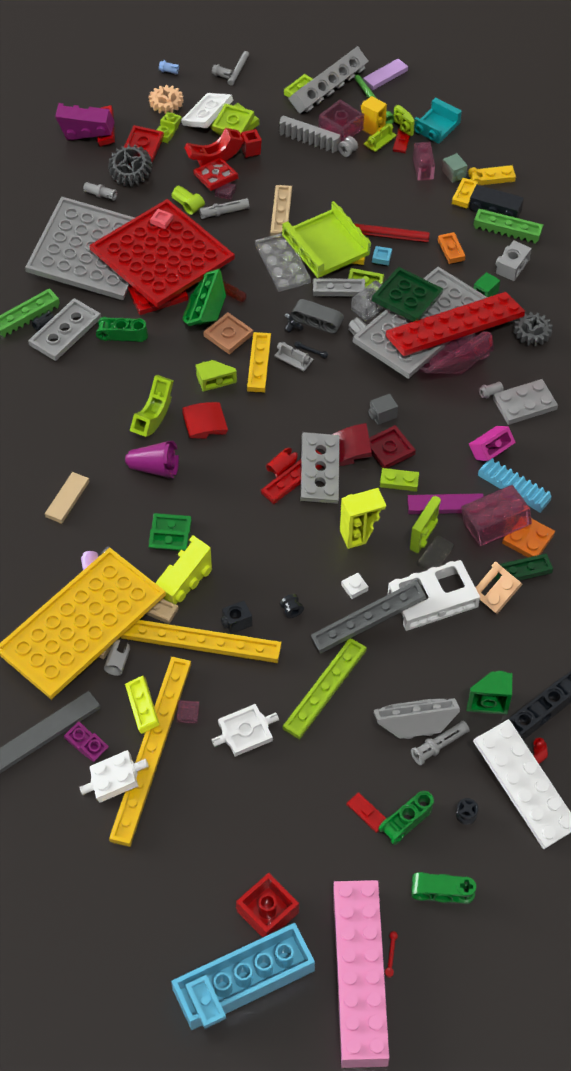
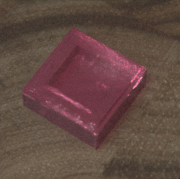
(226, 191)
(188, 711)

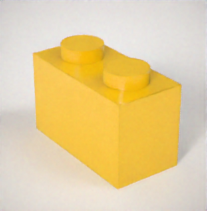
(374, 115)

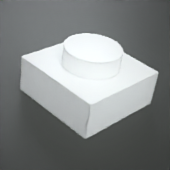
(354, 585)

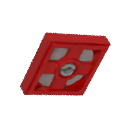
(215, 174)

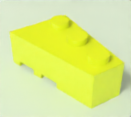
(359, 515)
(187, 571)

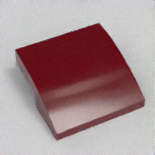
(353, 444)

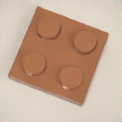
(228, 333)

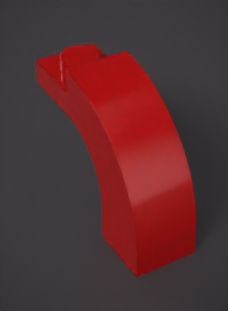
(224, 147)

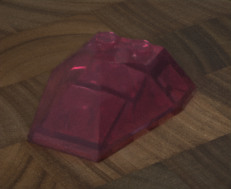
(460, 354)

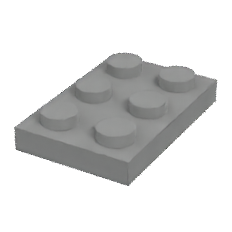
(525, 401)

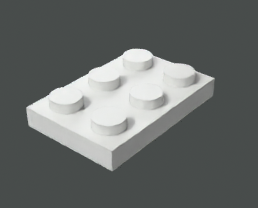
(206, 110)

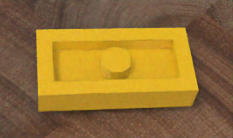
(464, 192)

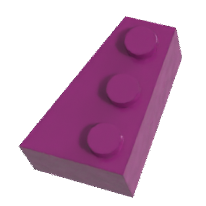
(84, 123)

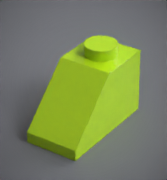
(215, 375)

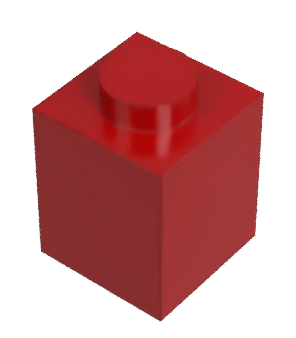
(252, 143)

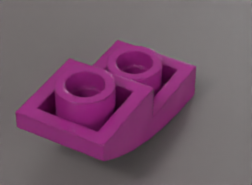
(86, 742)

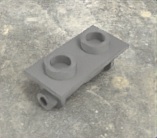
(293, 357)

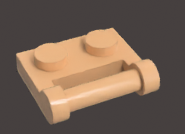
(501, 591)

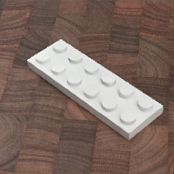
(525, 783)

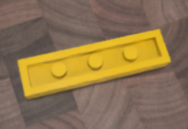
(259, 362)

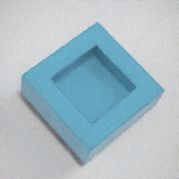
(382, 255)

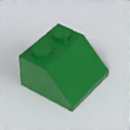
(491, 694)

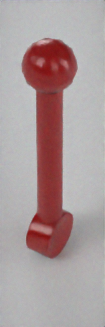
(389, 972)

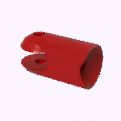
(282, 462)

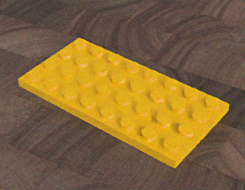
(80, 622)

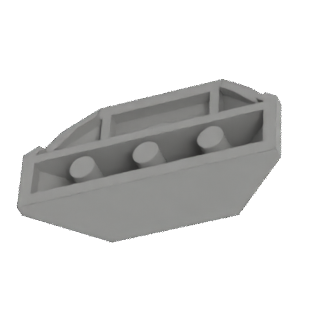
(417, 717)

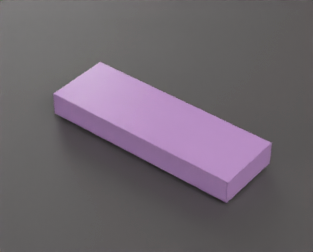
(385, 74)

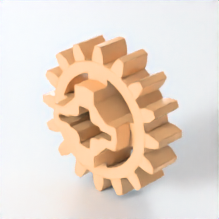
(166, 99)

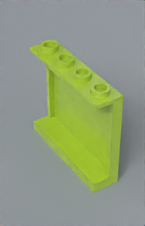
(327, 241)

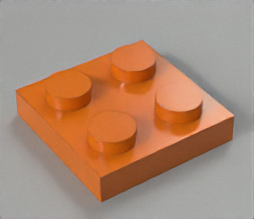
(529, 540)

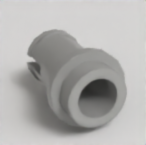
(220, 71)
(487, 391)

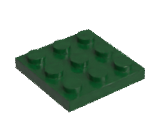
(407, 294)

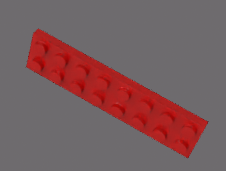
(454, 323)

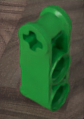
(122, 329)
(397, 826)
(442, 888)

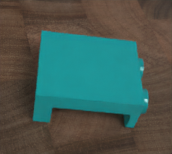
(438, 121)

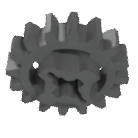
(533, 329)

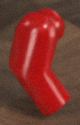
(540, 750)

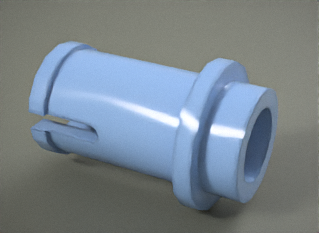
(168, 67)

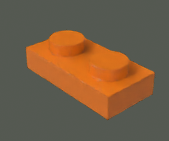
(451, 248)

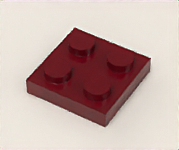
(390, 447)

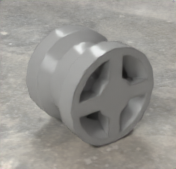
(347, 146)

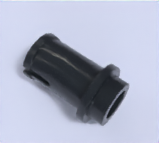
(39, 322)

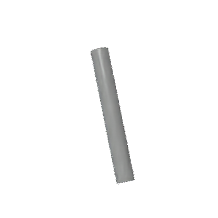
(238, 68)

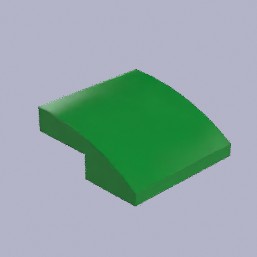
(170, 532)

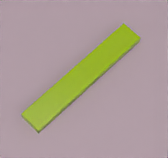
(324, 688)

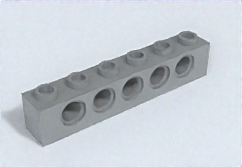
(321, 85)

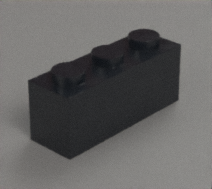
(495, 201)

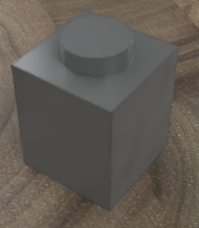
(383, 409)

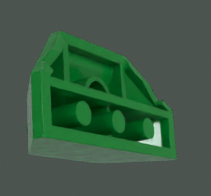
(206, 300)

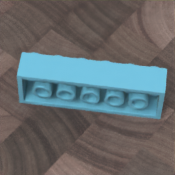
(249, 972)

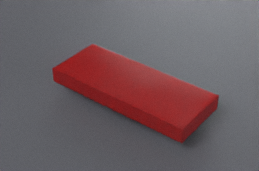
(401, 142)
(366, 811)

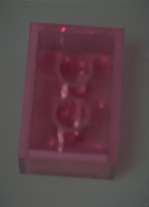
(496, 515)

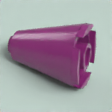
(155, 459)

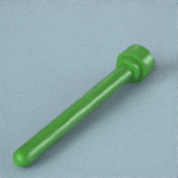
(389, 116)

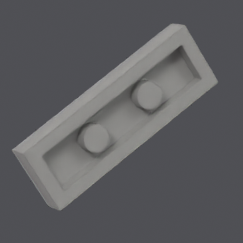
(337, 287)

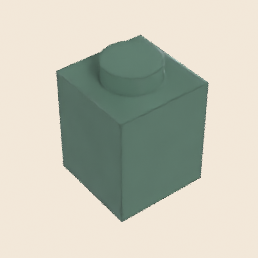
(454, 168)

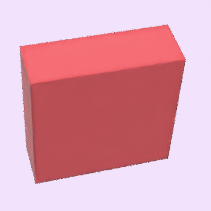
(161, 218)

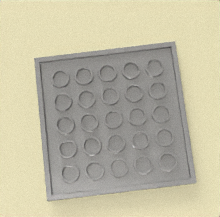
(65, 248)

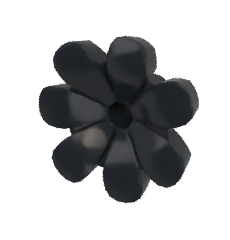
(292, 323)

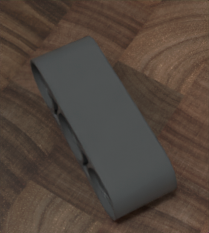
(317, 316)

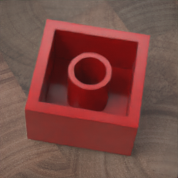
(267, 906)

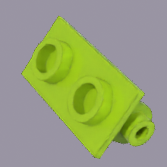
(380, 138)

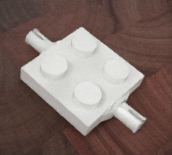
(245, 730)
(113, 776)

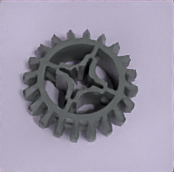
(121, 170)

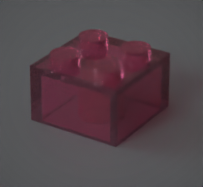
(342, 119)

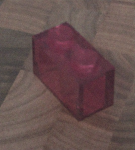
(423, 161)

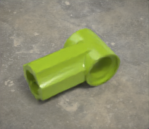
(190, 202)

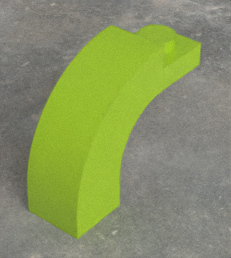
(154, 411)

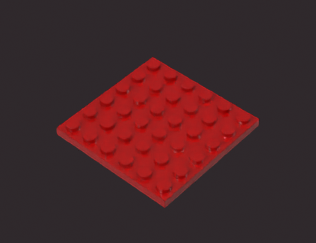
(161, 260)

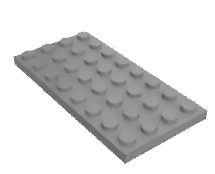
(374, 339)

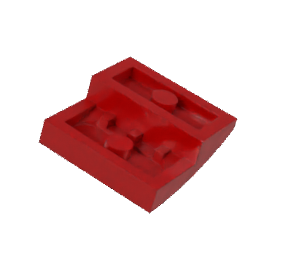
(204, 419)

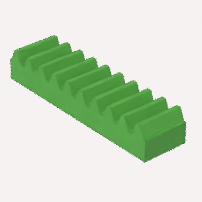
(508, 225)
(27, 310)

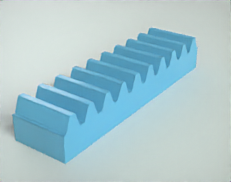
(502, 478)

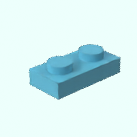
(205, 1001)

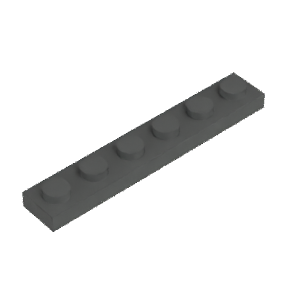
(368, 616)

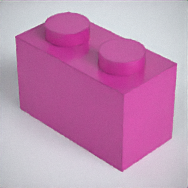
(492, 443)

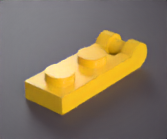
(492, 175)

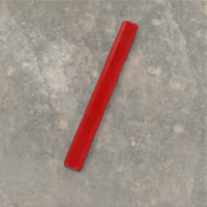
(394, 233)

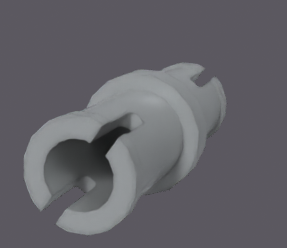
(100, 191)

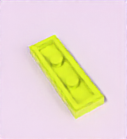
(142, 704)

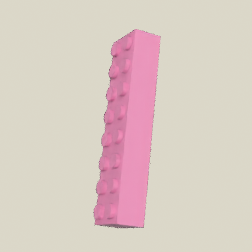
(360, 975)

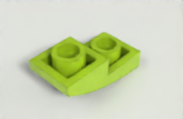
(404, 119)
(169, 125)

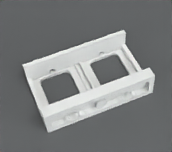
(439, 604)

